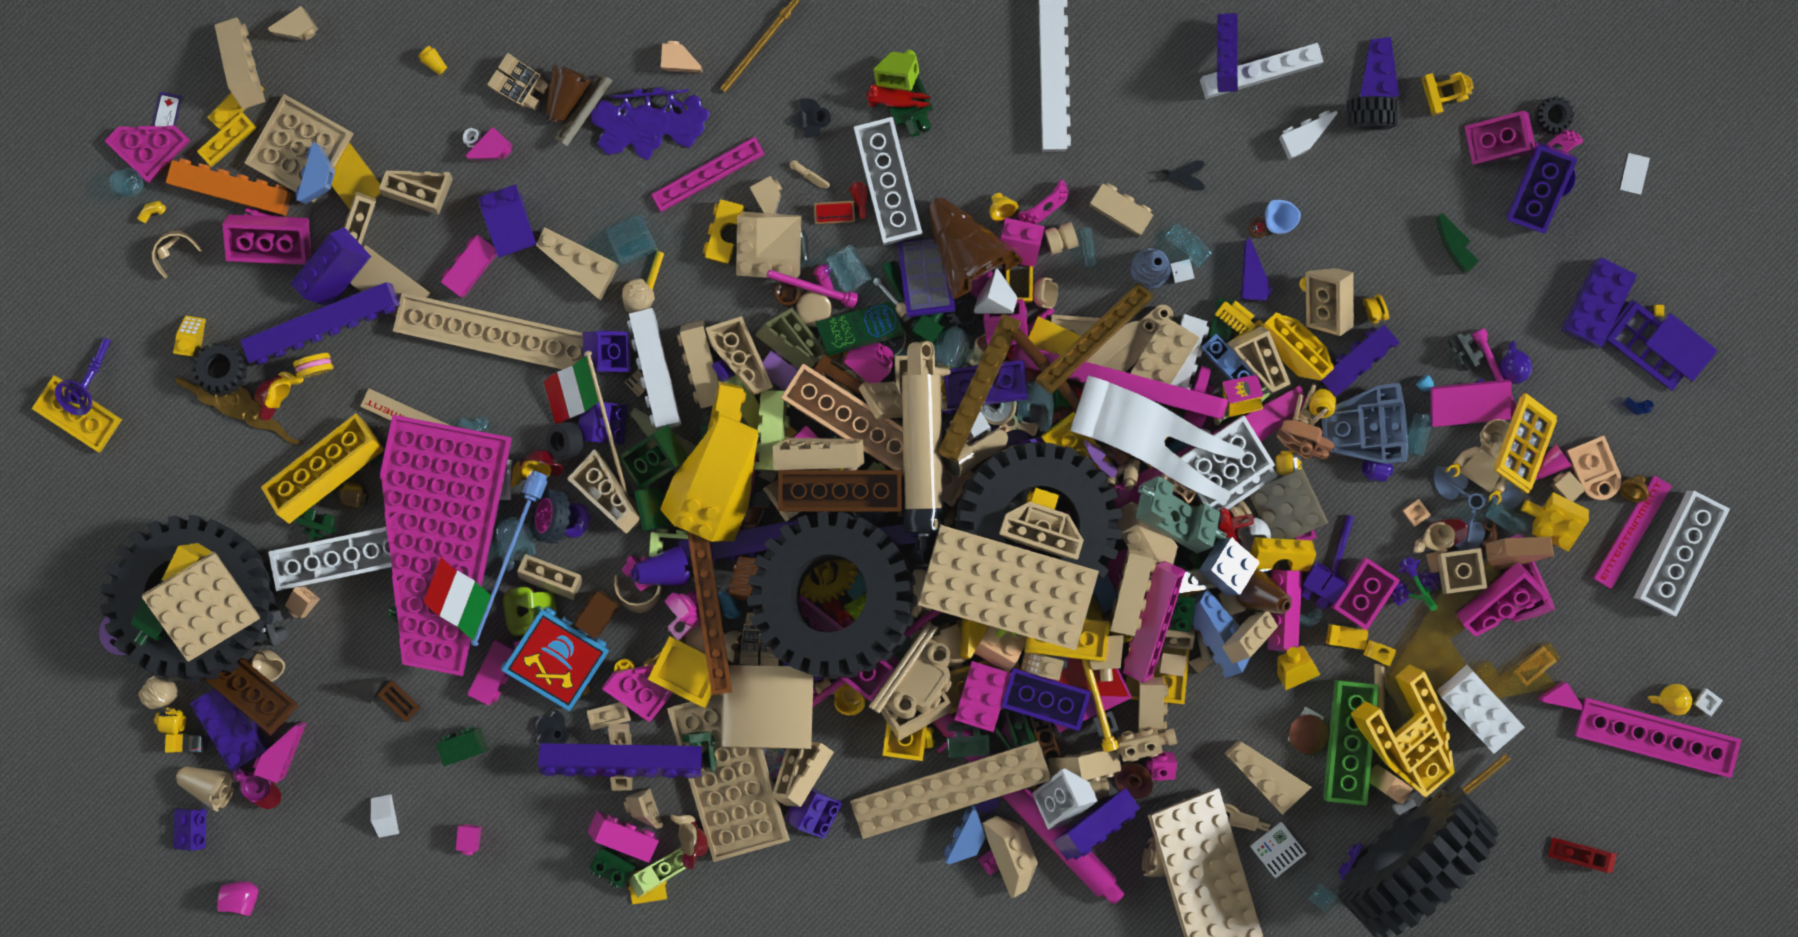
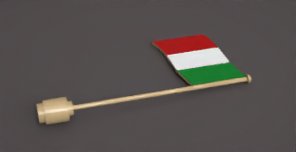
(575, 392)

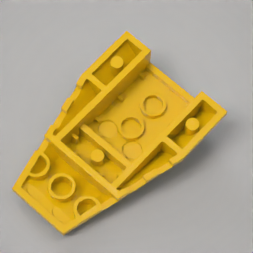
(714, 482)

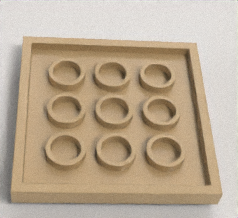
(286, 138)
(200, 606)

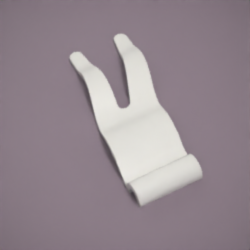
(1141, 428)

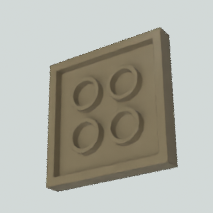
(1289, 506)

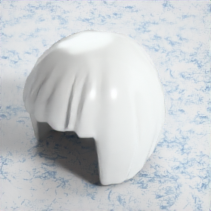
(1249, 533)

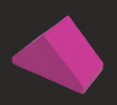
(1561, 695)

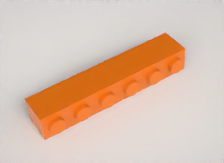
(228, 187)

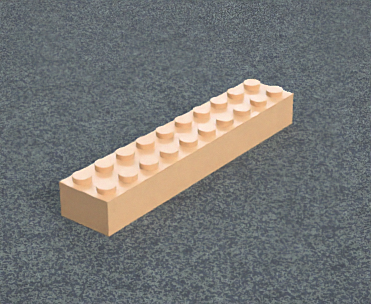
(854, 420)

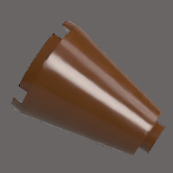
(564, 92)
(1264, 595)

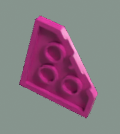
(147, 147)
(636, 691)

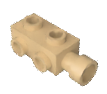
(1140, 743)

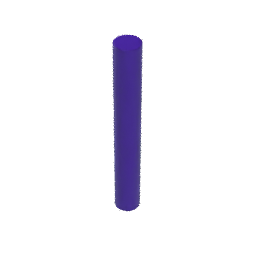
(1341, 543)

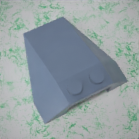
(1370, 426)

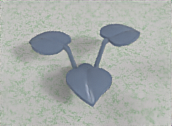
(1450, 489)

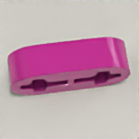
(1202, 379)

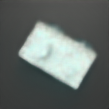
(848, 269)

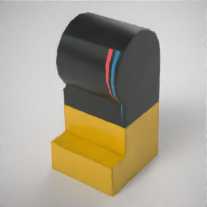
(185, 742)

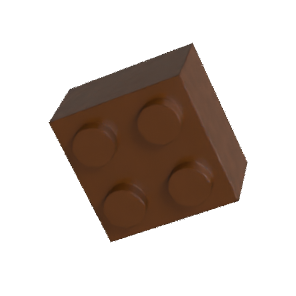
(597, 614)

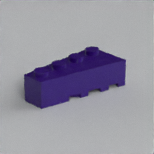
(1359, 359)

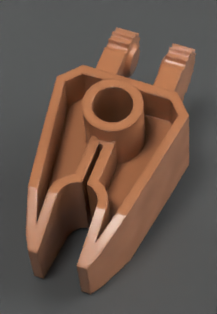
(1304, 439)

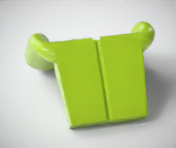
(524, 597)

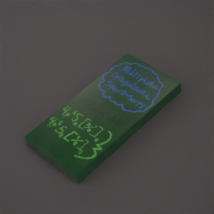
(859, 328)

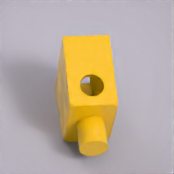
(1295, 667)

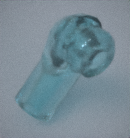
(477, 425)
(1312, 618)

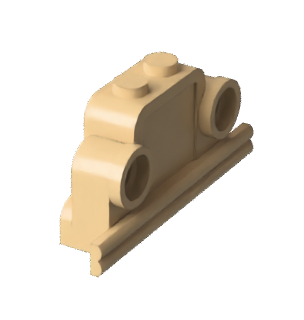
(917, 678)

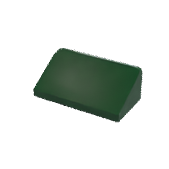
(894, 277)

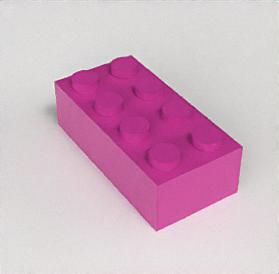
(267, 239)

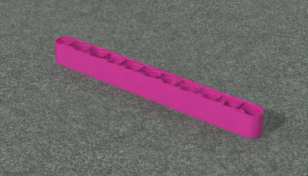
(1148, 388)

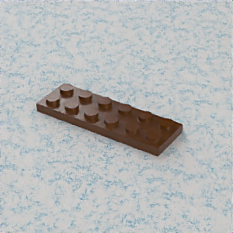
(254, 696)

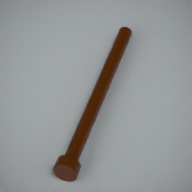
(842, 377)
(1065, 389)

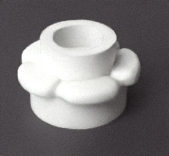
(468, 134)

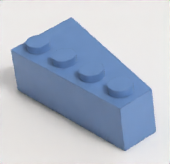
(1216, 629)

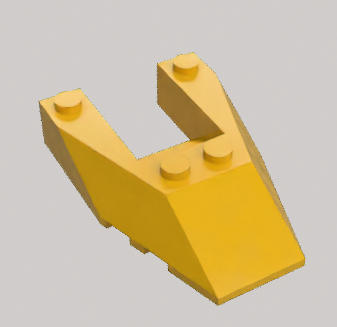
(1420, 746)

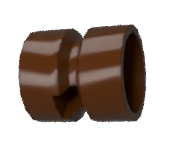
(787, 294)

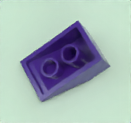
(507, 220)

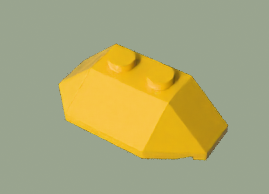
(1299, 347)

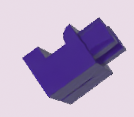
(1324, 583)

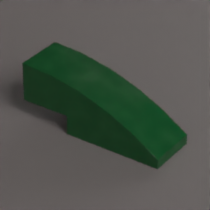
(1455, 243)

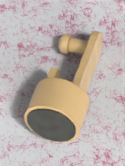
(976, 452)

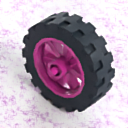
(550, 516)

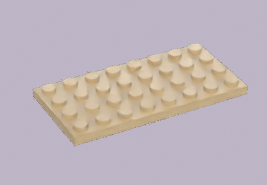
(1008, 587)
(737, 797)
(1204, 868)

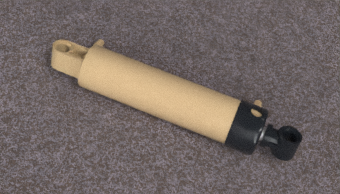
(921, 442)

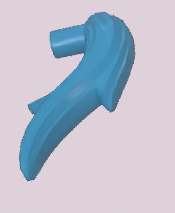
(729, 605)

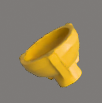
(1002, 207)

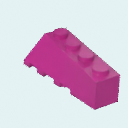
(1501, 600)

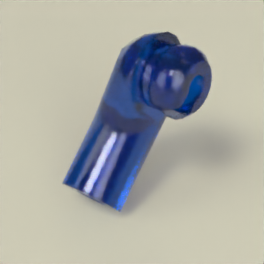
(1638, 408)

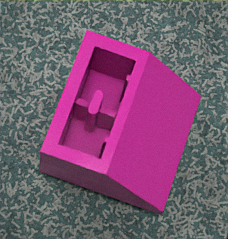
(992, 319)

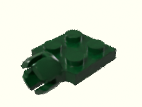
(912, 115)

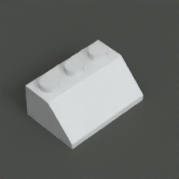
(1063, 798)

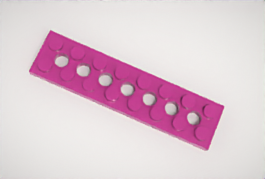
(1669, 729)

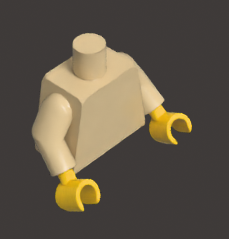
(1478, 466)

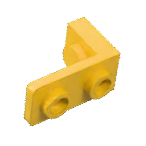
(1346, 637)

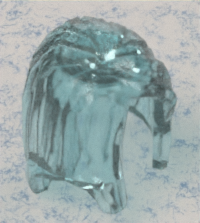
(952, 348)
(1038, 406)
(504, 536)

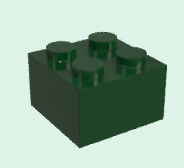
(461, 747)

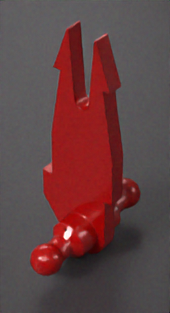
(894, 97)

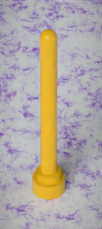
(1109, 742)

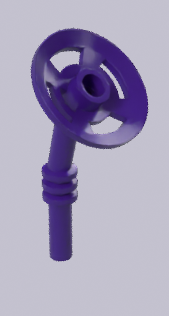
(79, 392)

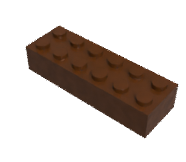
(840, 490)

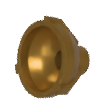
(1635, 489)

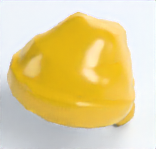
(1674, 699)

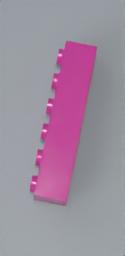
(1160, 604)

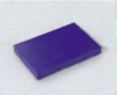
(1681, 347)

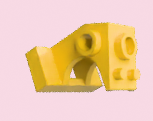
(1461, 86)

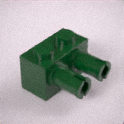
(927, 328)
(612, 867)

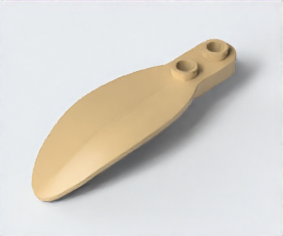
(1129, 342)

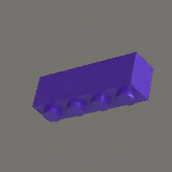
(1227, 52)

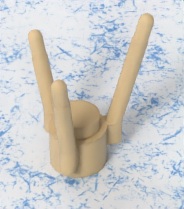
(1304, 415)

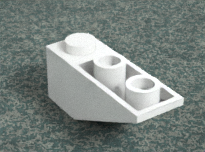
(1302, 139)

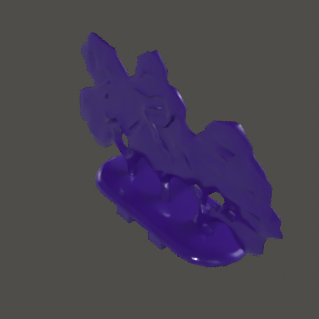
(646, 126)

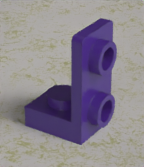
(1353, 853)

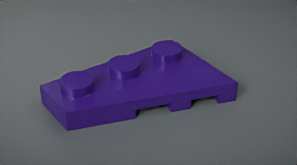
(1380, 70)

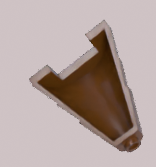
(966, 247)

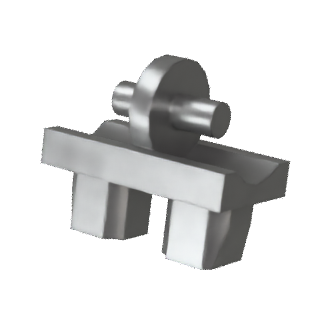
(276, 635)

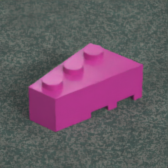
(623, 836)

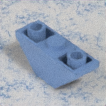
(316, 175)
(1225, 359)
(967, 838)

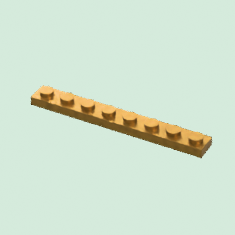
(1094, 338)
(979, 388)

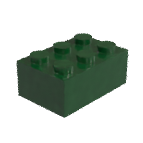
(654, 457)

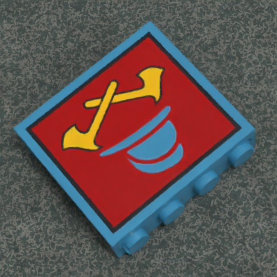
(555, 658)

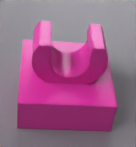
(988, 862)

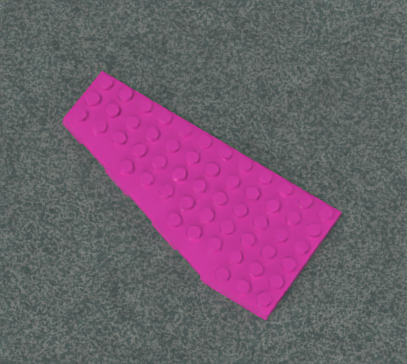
(438, 502)

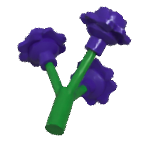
(1425, 582)

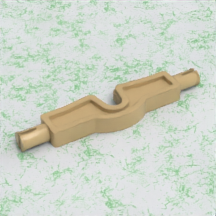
(1243, 820)

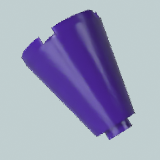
(663, 569)

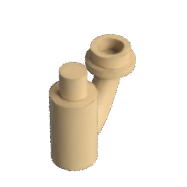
(1131, 473)

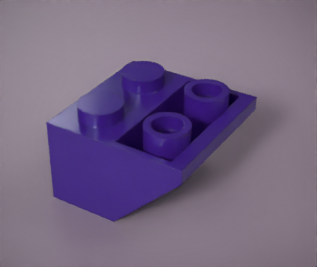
(593, 425)
(815, 814)

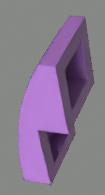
(1097, 455)

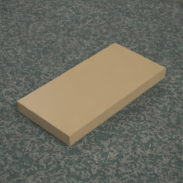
(379, 271)

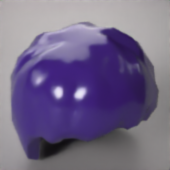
(578, 520)

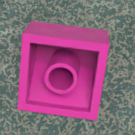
(1024, 239)
(871, 362)

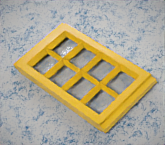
(1525, 443)

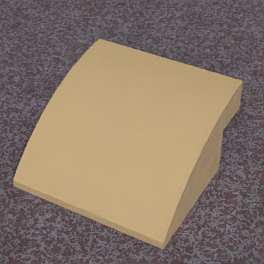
(768, 708)

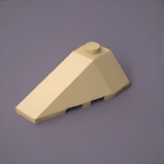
(737, 349)

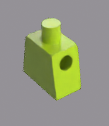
(897, 70)

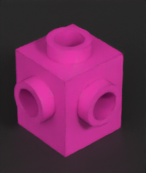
(1162, 766)

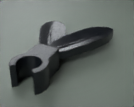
(1184, 175)

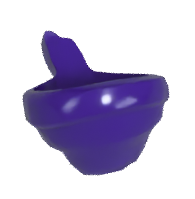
(1516, 365)

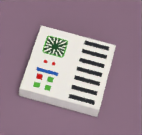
(1278, 849)

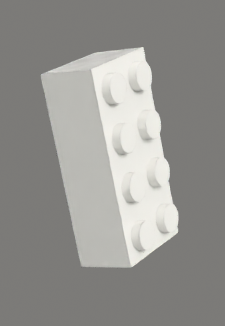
(1480, 709)

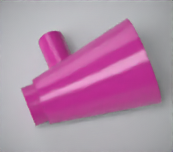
(1552, 462)

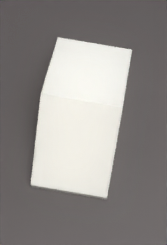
(384, 816)

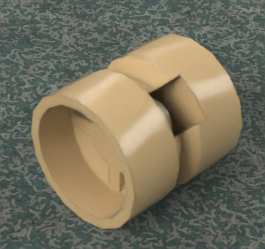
(1061, 238)

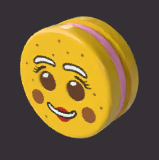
(313, 365)

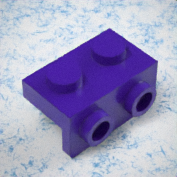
(189, 829)

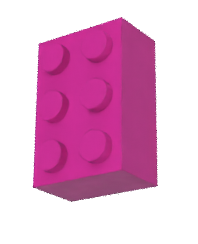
(1365, 594)
(982, 696)

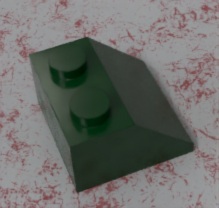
(649, 504)

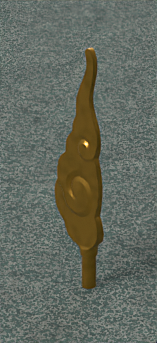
(238, 406)

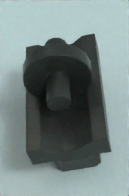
(1463, 353)

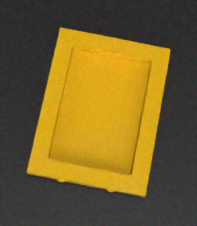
(683, 672)

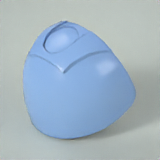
(1281, 216)

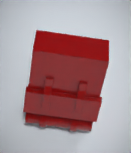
(1229, 523)

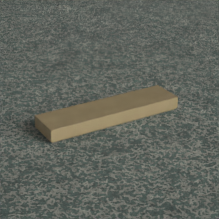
(583, 109)

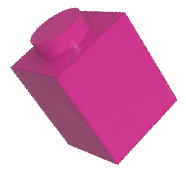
(468, 839)

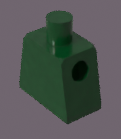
(147, 625)

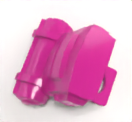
(686, 610)

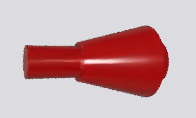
(859, 194)

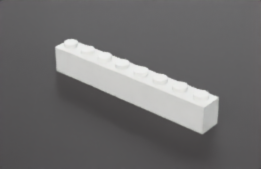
(1052, 76)

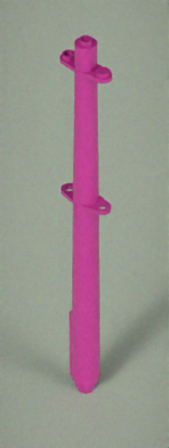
(1087, 868)

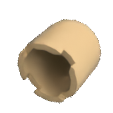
(952, 639)

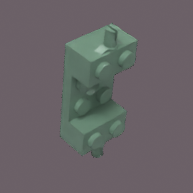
(1192, 526)

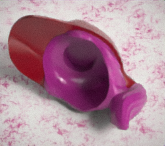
(257, 789)

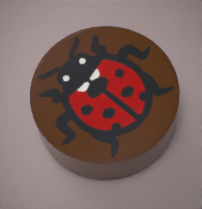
(1258, 227)

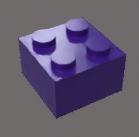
(609, 350)

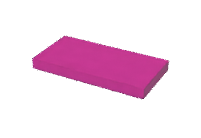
(1470, 403)

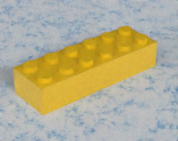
(322, 468)

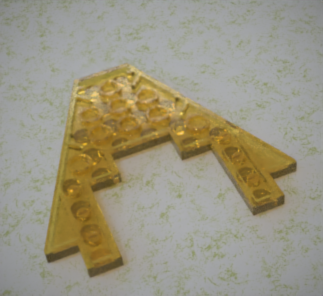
(1437, 656)

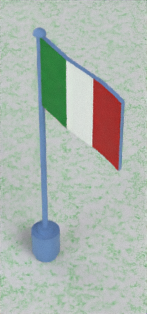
(462, 598)

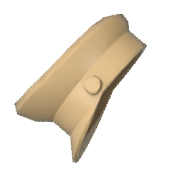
(813, 308)

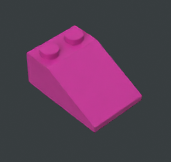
(1500, 138)
(277, 759)

